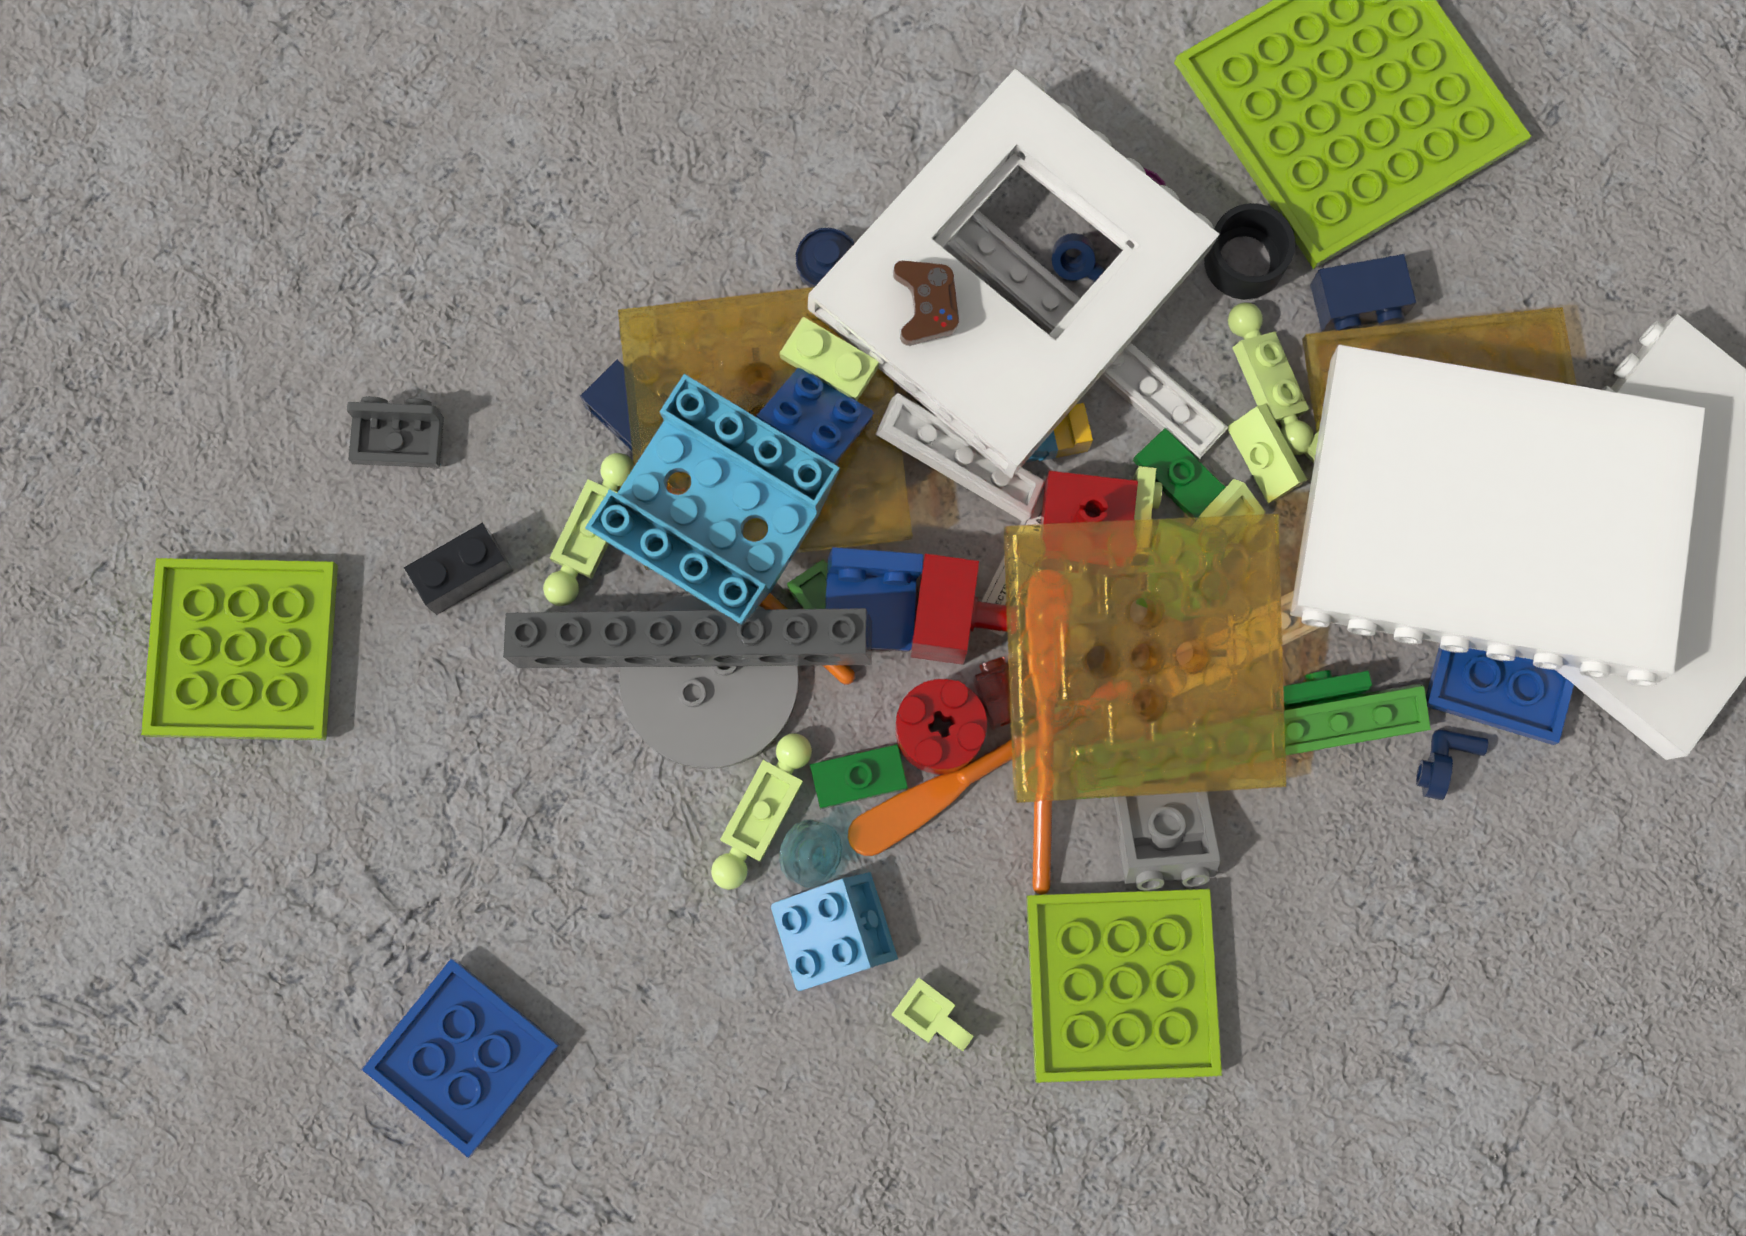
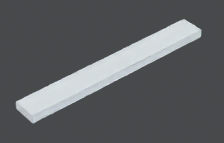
(1049, 301)

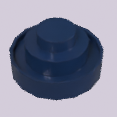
(819, 253)

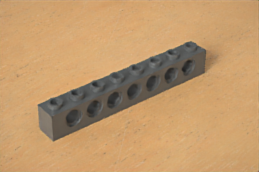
(688, 638)

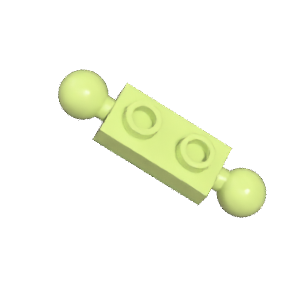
(1270, 375)
(578, 548)
(761, 811)

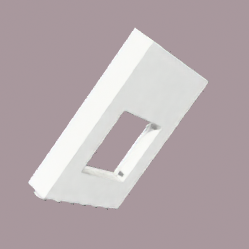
(999, 373)

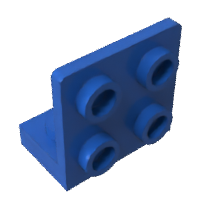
(816, 415)
(880, 583)

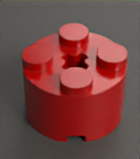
(951, 703)

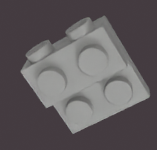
(1167, 839)

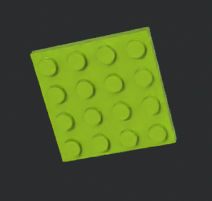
(240, 649)
(1123, 986)

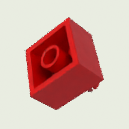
(1087, 498)
(951, 610)

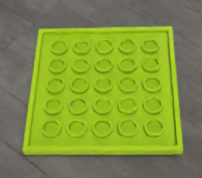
(1350, 111)

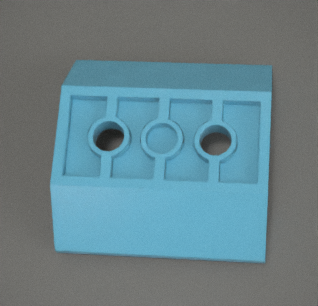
(736, 474)

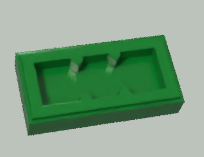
(1181, 474)
(1323, 686)
(858, 776)

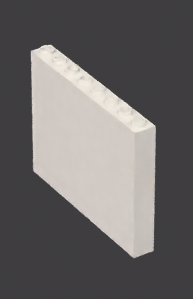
(1500, 515)
(1711, 648)

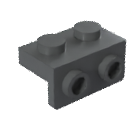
(395, 433)

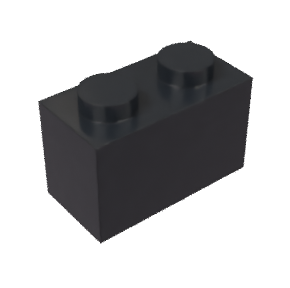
(458, 569)

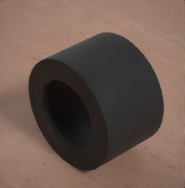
(1267, 227)

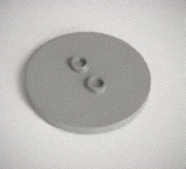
(708, 713)

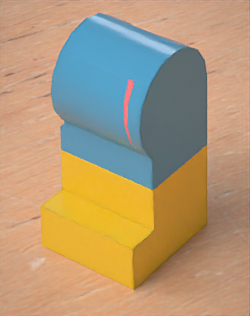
(1068, 438)

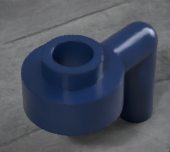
(1075, 267)
(1436, 773)

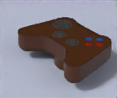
(933, 301)

